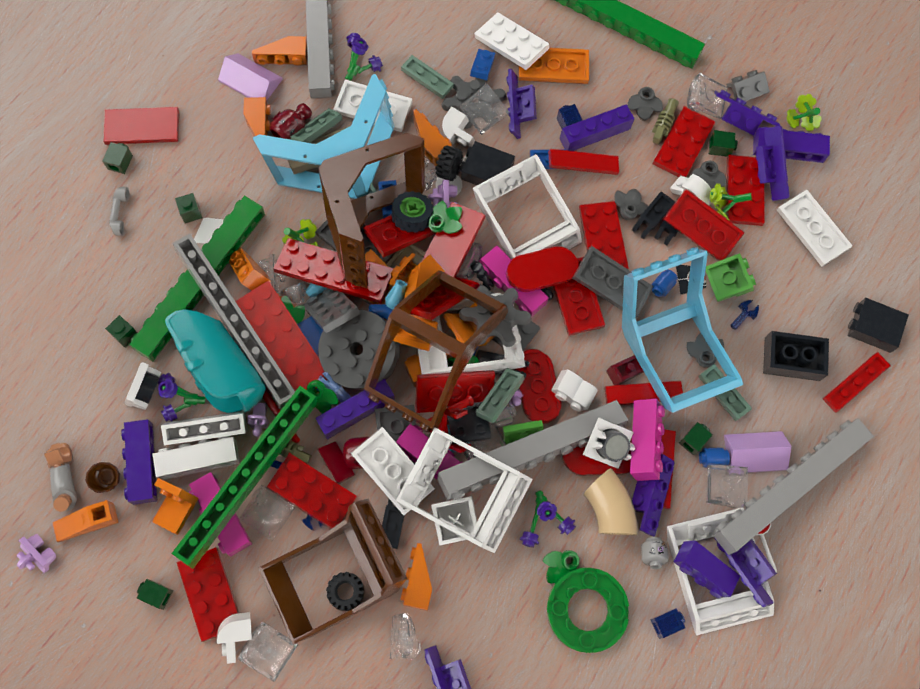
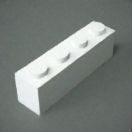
(204, 428)
(196, 458)

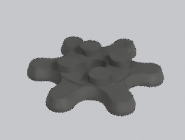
(464, 91)
(504, 330)

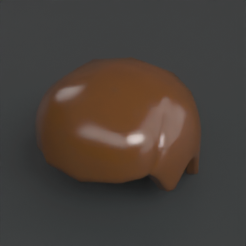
(102, 477)

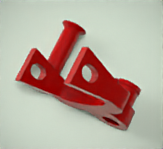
(455, 411)

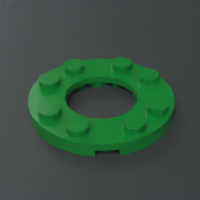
(616, 617)

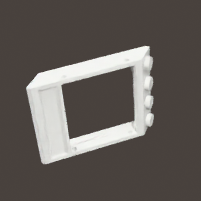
(563, 235)
(435, 360)
(499, 508)
(722, 611)

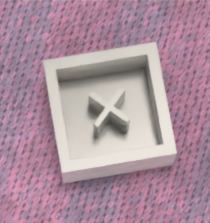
(458, 512)

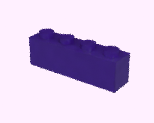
(596, 128)
(799, 145)
(352, 411)
(139, 462)

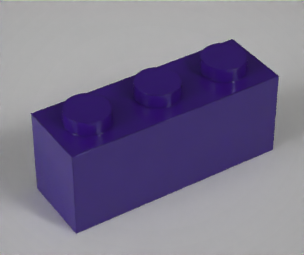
(706, 569)

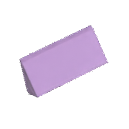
(248, 77)
(759, 451)

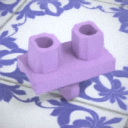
(443, 193)
(30, 547)

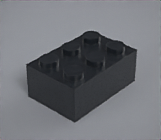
(796, 356)

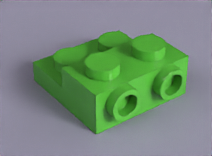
(730, 277)

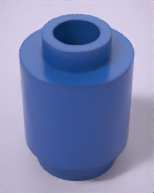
(664, 283)
(714, 456)

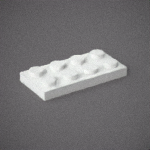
(512, 41)
(351, 97)
(814, 228)
(386, 465)

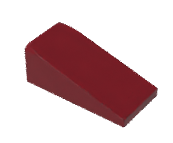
(624, 370)

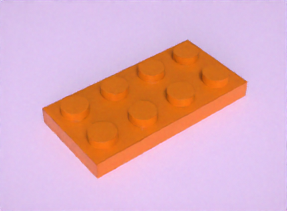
(559, 66)

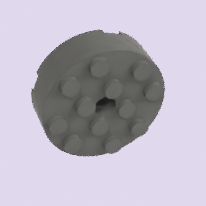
(339, 350)

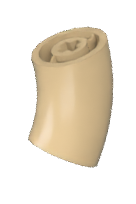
(612, 505)

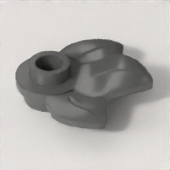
(644, 105)
(712, 177)
(630, 203)
(701, 348)

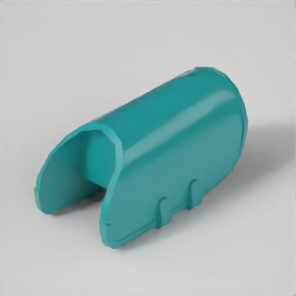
(215, 361)

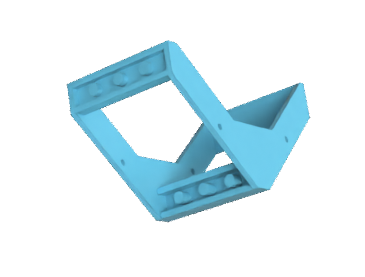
(341, 142)
(693, 308)

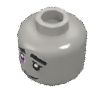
(654, 552)

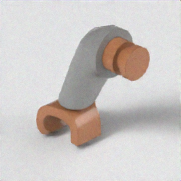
(62, 485)

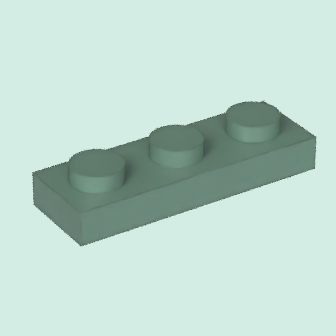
(427, 76)
(317, 126)
(500, 395)
(730, 400)

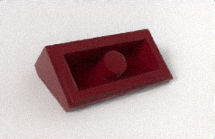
(335, 462)

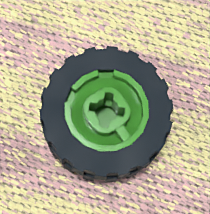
(411, 211)

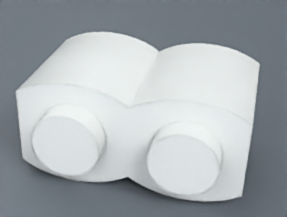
(574, 390)

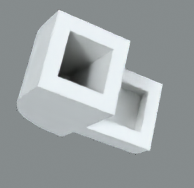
(453, 127)
(693, 184)
(231, 630)

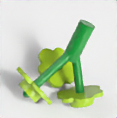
(809, 119)
(719, 197)
(307, 228)

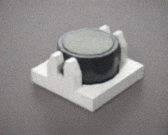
(142, 387)
(610, 442)

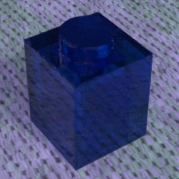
(568, 115)
(668, 623)

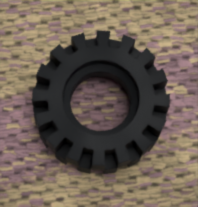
(449, 163)
(333, 586)

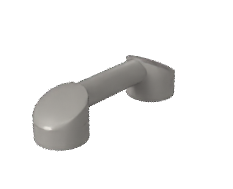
(120, 195)

